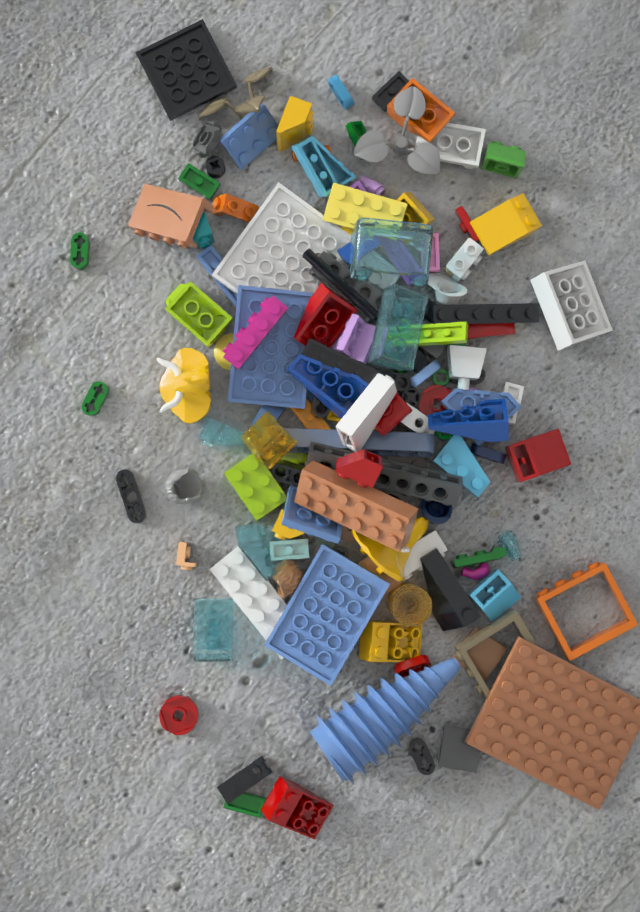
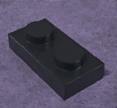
(389, 90)

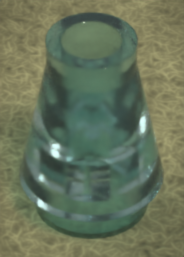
(509, 542)

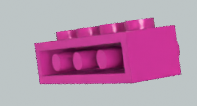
(255, 332)

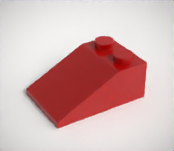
(324, 317)

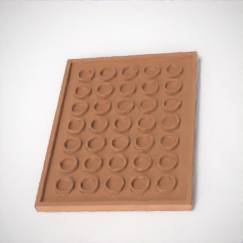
(557, 723)

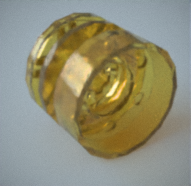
(416, 612)

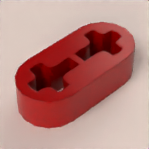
(416, 664)

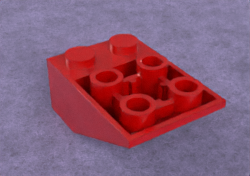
(537, 455)
(296, 808)

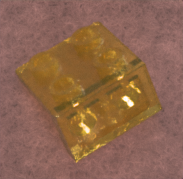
(268, 440)

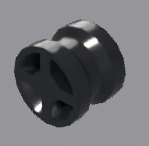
(217, 170)
(412, 395)

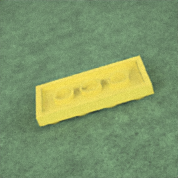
(350, 204)

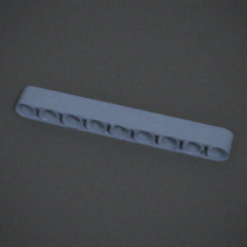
(393, 444)

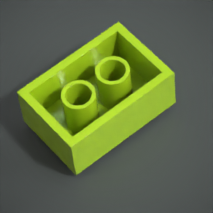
(256, 486)

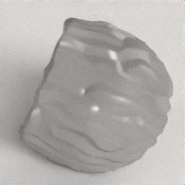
(184, 486)

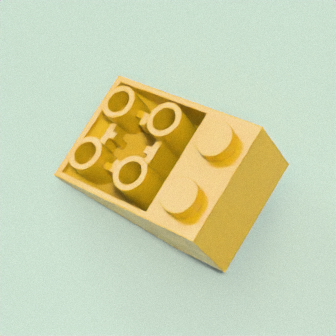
(389, 641)

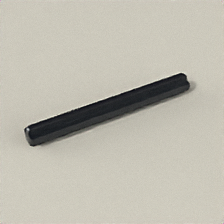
(340, 284)

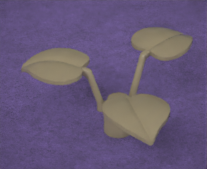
(251, 105)

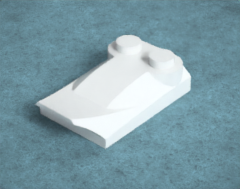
(458, 144)

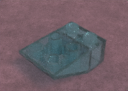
(251, 543)

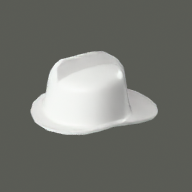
(446, 289)

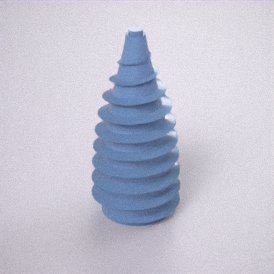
(379, 719)

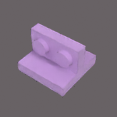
(355, 339)

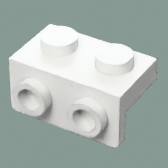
(464, 258)

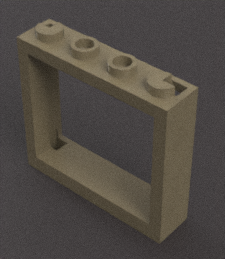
(510, 617)

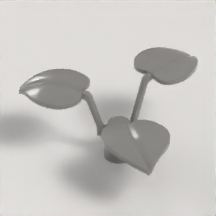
(423, 159)

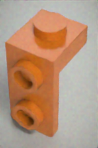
(235, 207)

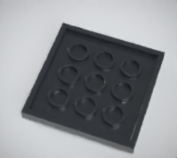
(186, 70)

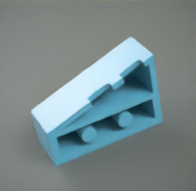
(320, 165)
(458, 460)

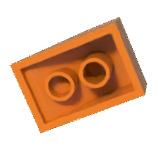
(433, 119)

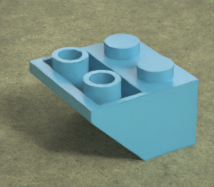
(494, 594)

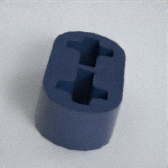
(488, 453)

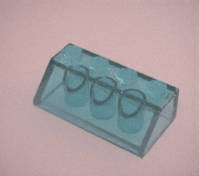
(398, 328)

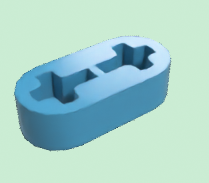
(340, 92)

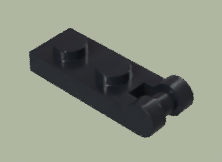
(243, 780)

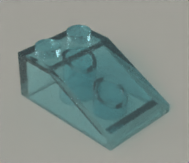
(213, 630)

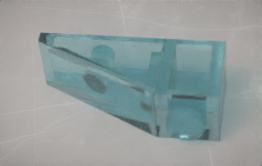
(219, 434)

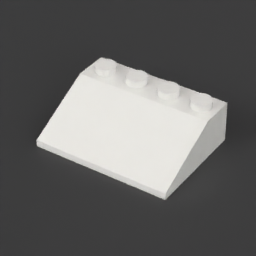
(571, 304)

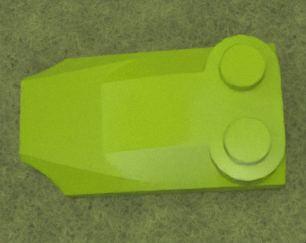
(198, 313)

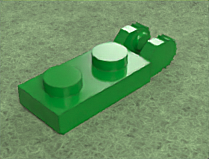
(480, 557)

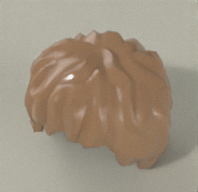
(288, 577)

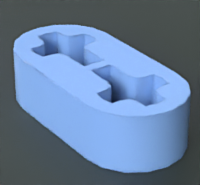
(425, 373)

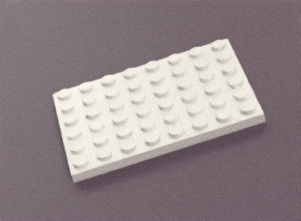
(273, 246)

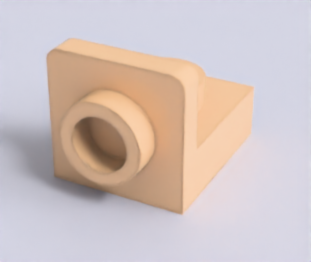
(183, 553)

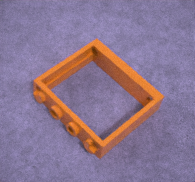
(599, 638)

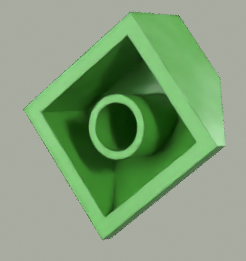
(503, 159)

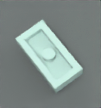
(289, 549)

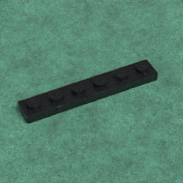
(485, 313)

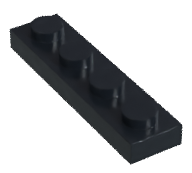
(336, 359)

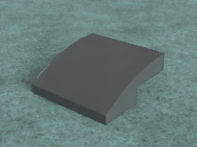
(456, 752)

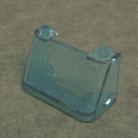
(391, 249)

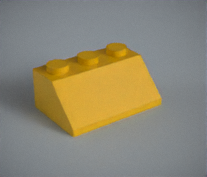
(295, 123)

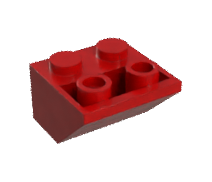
(360, 466)

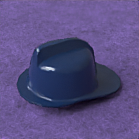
(436, 512)

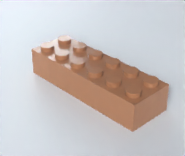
(356, 507)

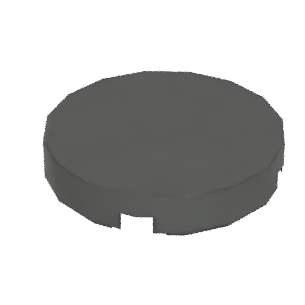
(207, 139)

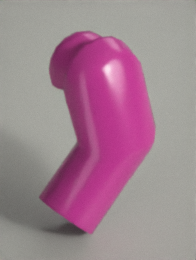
(478, 573)

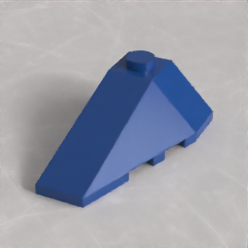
(329, 384)
(481, 422)

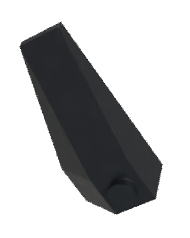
(449, 600)

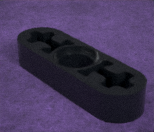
(130, 511)

